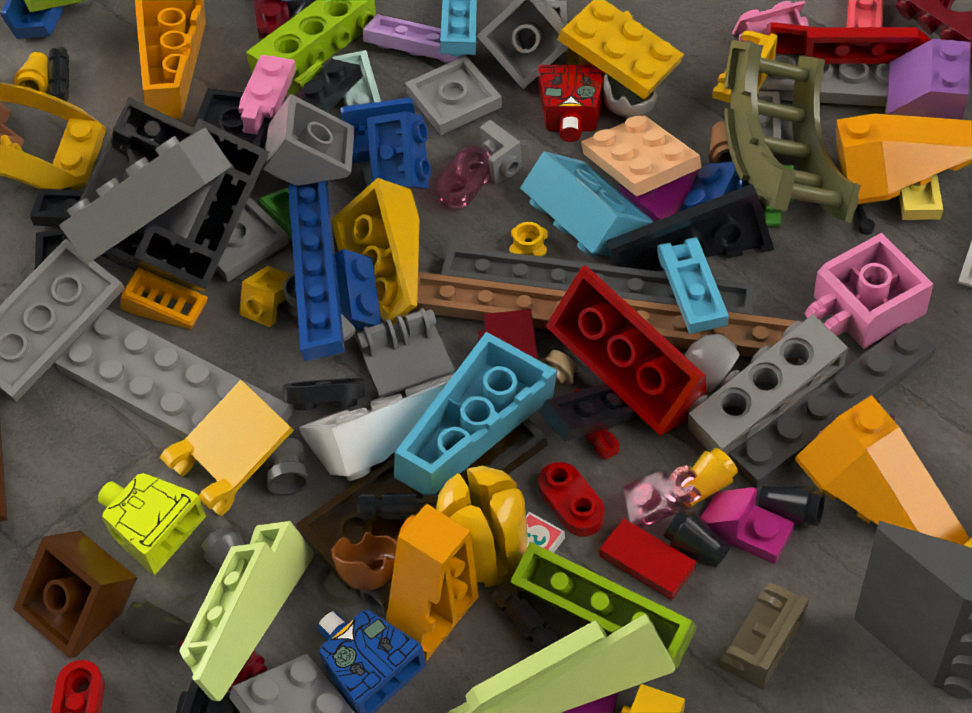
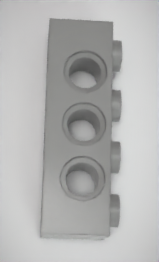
(806, 340)

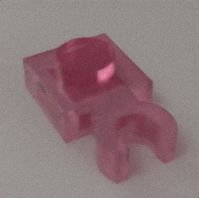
(655, 495)

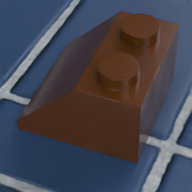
(73, 591)

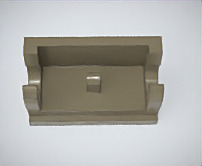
(765, 635)

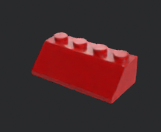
(627, 352)

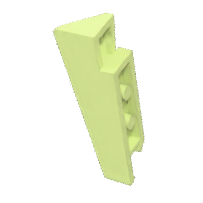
(575, 671)

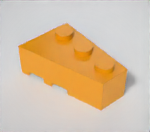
(431, 578)

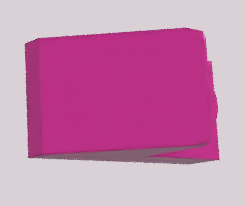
(747, 526)

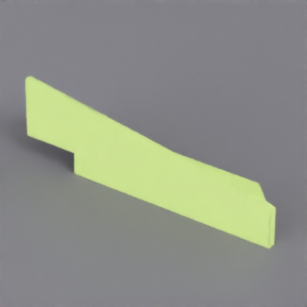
(243, 604)

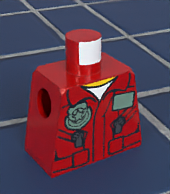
(571, 98)

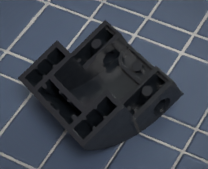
(192, 234)

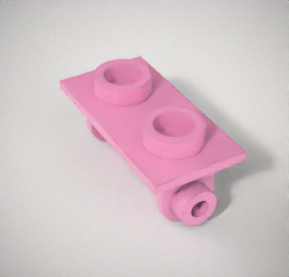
(757, 21)

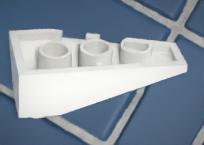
(362, 438)

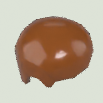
(367, 563)

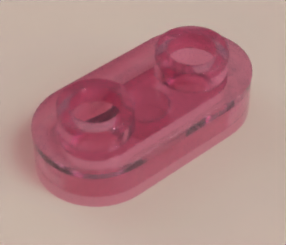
(460, 181)

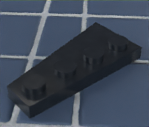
(721, 226)

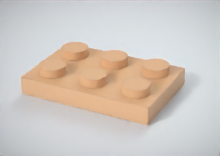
(640, 154)

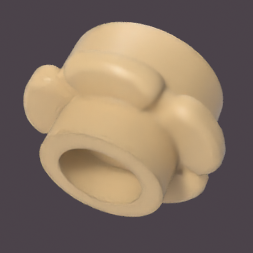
(563, 364)

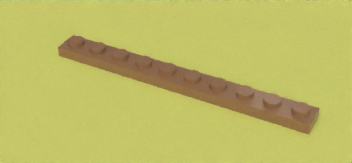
(475, 297)

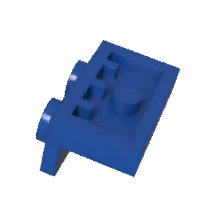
(399, 149)

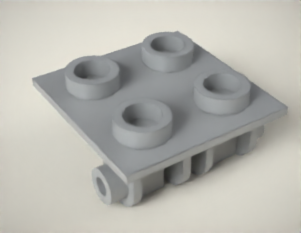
(404, 352)

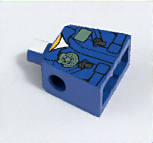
(368, 658)

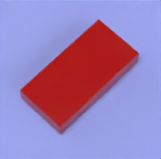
(647, 559)

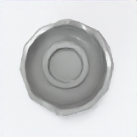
(625, 102)
(714, 357)

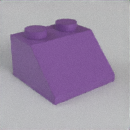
(930, 81)

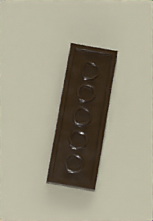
(340, 516)

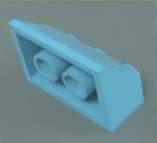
(581, 202)

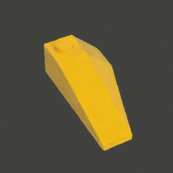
(386, 227)

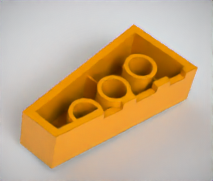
(168, 50)

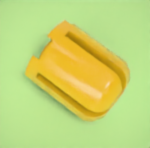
(493, 516)

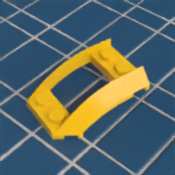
(76, 150)

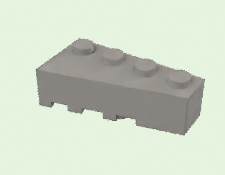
(144, 194)

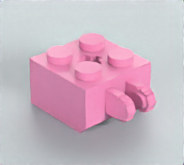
(870, 291)

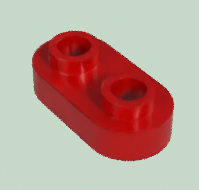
(568, 496)
(67, 682)

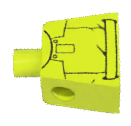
(150, 518)

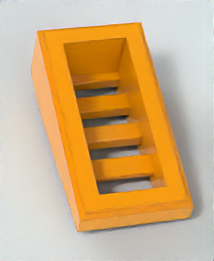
(155, 285)

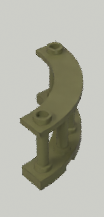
(752, 151)

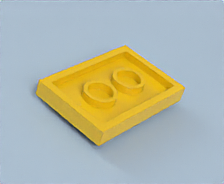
(620, 47)

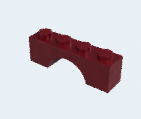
(937, 18)

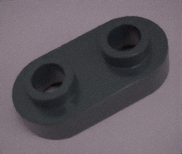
(340, 391)

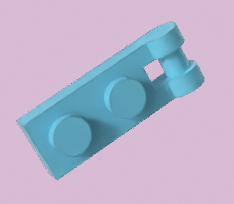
(693, 285)

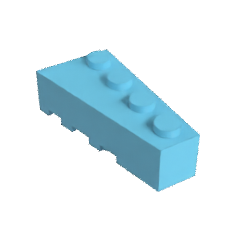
(472, 413)

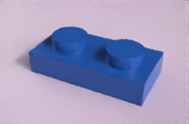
(357, 289)

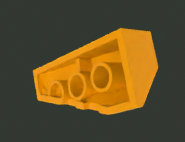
(899, 150)
(878, 473)

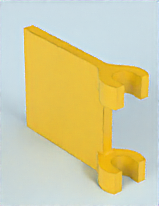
(229, 445)

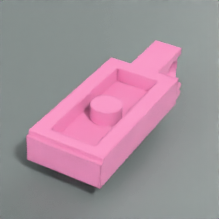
(265, 91)

